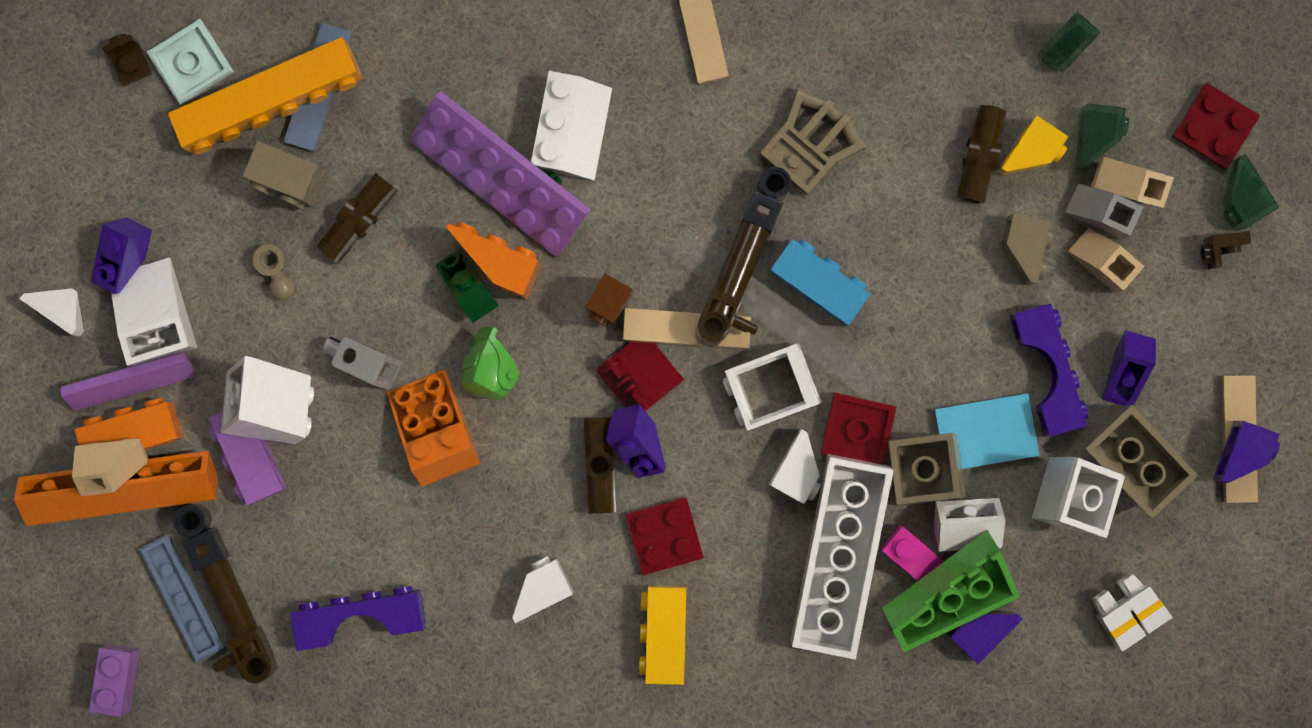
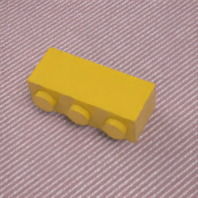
(663, 634)

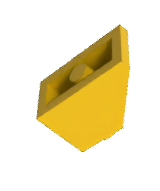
(1035, 148)

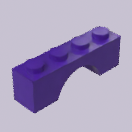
(1061, 408)
(398, 612)

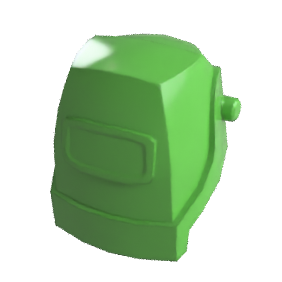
(488, 367)

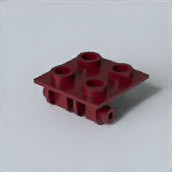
(640, 374)

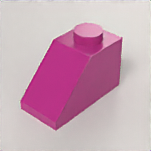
(909, 553)

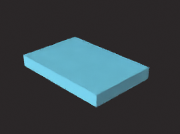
(991, 430)

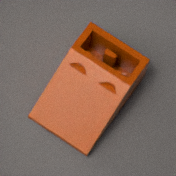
(505, 267)
(433, 428)

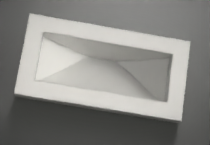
(59, 307)

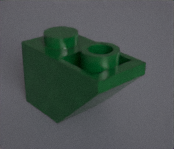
(466, 285)

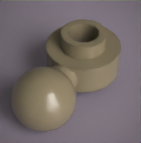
(281, 286)

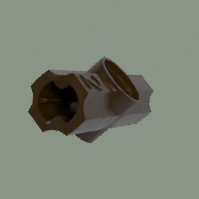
(982, 154)
(356, 218)
(599, 486)

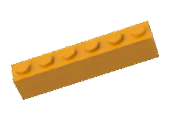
(266, 96)

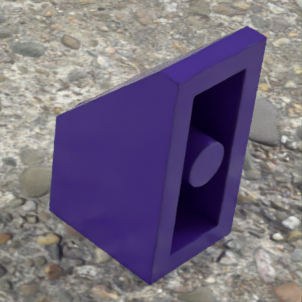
(1130, 368)
(1246, 451)
(984, 633)

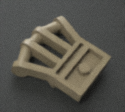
(798, 155)

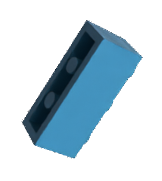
(820, 281)

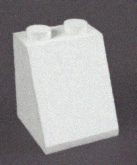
(266, 402)
(1078, 496)

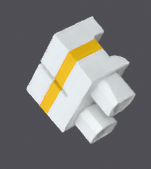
(1131, 615)

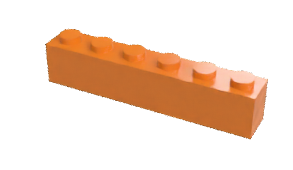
(156, 485)

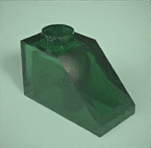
(1069, 42)
(1099, 131)
(1246, 195)

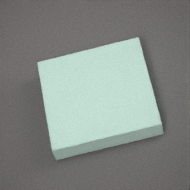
(190, 62)

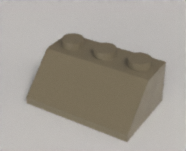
(1148, 462)

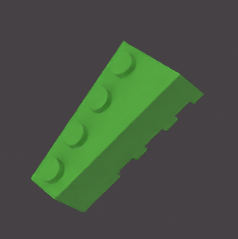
(952, 594)

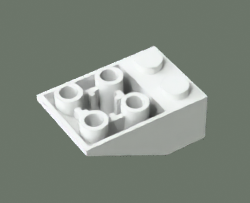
(152, 315)

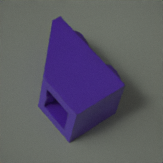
(120, 253)
(636, 441)

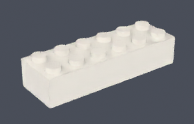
(841, 556)

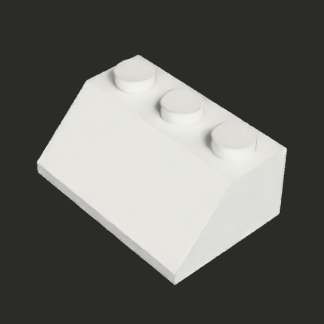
(571, 126)

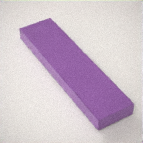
(128, 381)

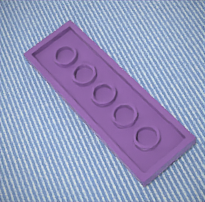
(499, 174)

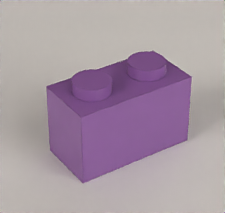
(114, 680)

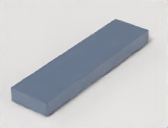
(309, 120)
(182, 598)

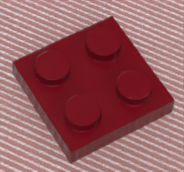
(1215, 126)
(858, 429)
(664, 536)

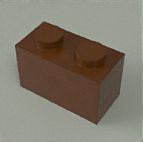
(608, 301)

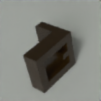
(127, 58)
(1228, 244)

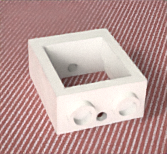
(804, 379)

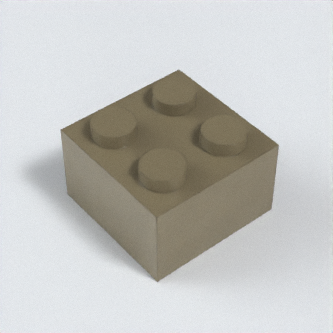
(283, 173)
(927, 469)

